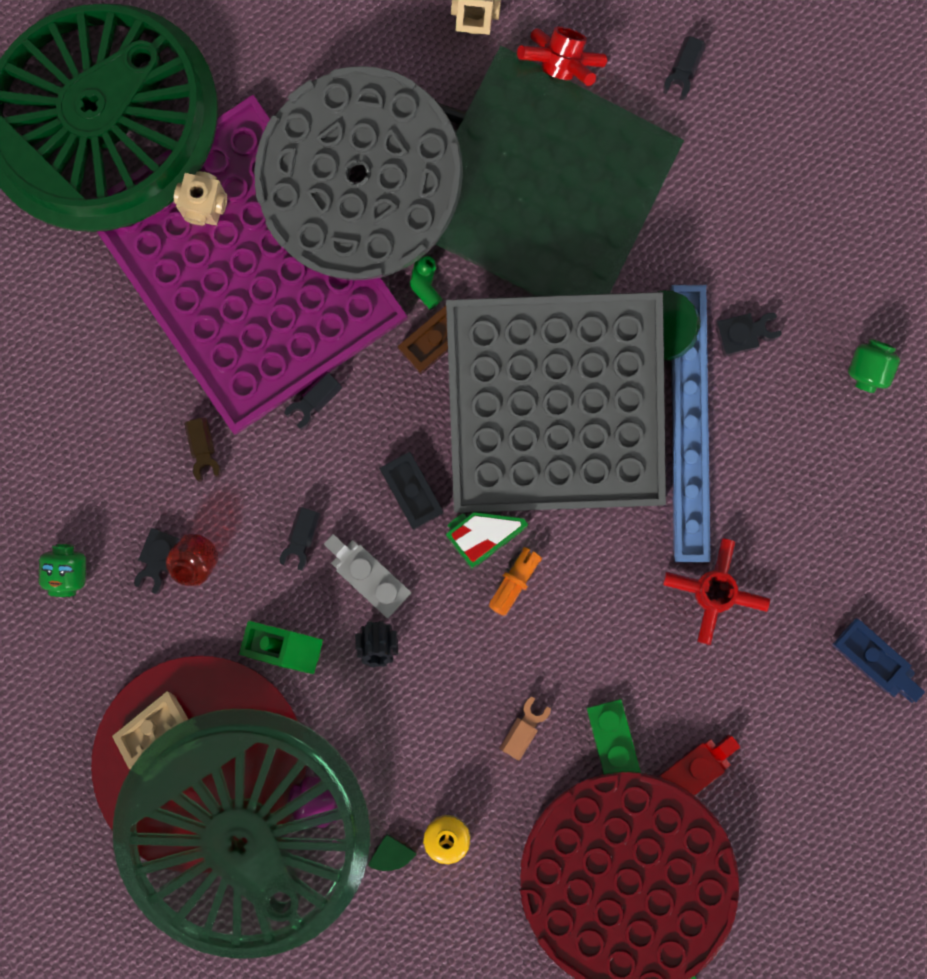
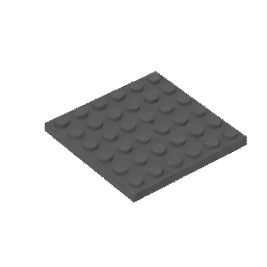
(557, 401)

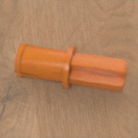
(514, 581)

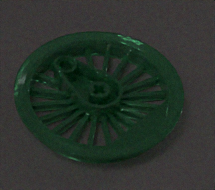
(252, 868)

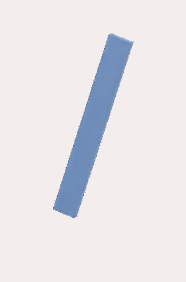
(691, 442)

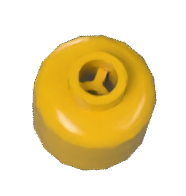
(446, 826)

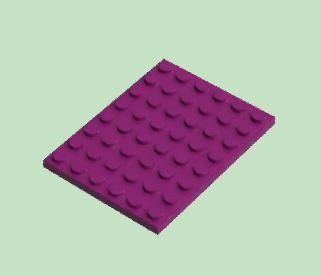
(235, 299)

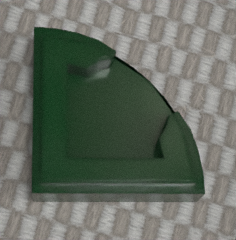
(391, 855)

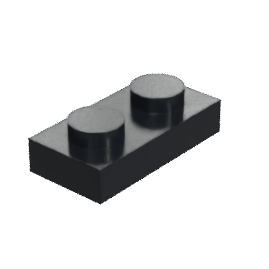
(411, 491)

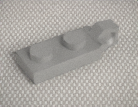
(368, 576)

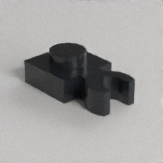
(742, 335)
(154, 555)

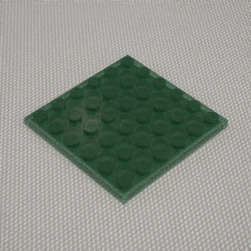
(553, 181)

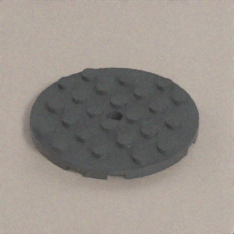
(409, 162)

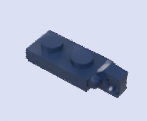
(877, 661)

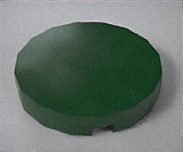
(680, 324)

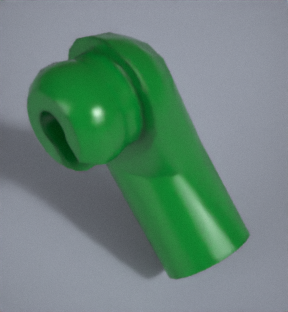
(422, 279)

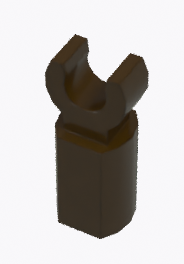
(201, 447)

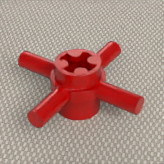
(563, 54)
(727, 584)

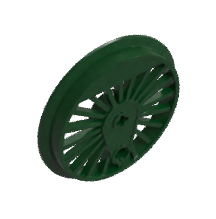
(118, 94)

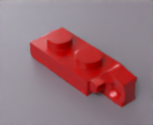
(701, 764)

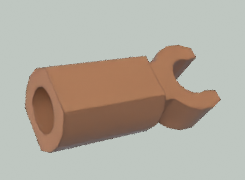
(523, 731)

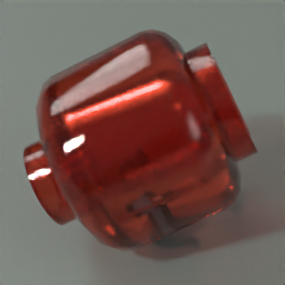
(192, 560)

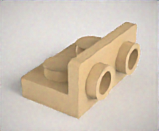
(148, 726)

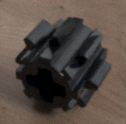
(376, 644)

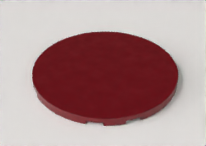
(200, 687)
(629, 880)

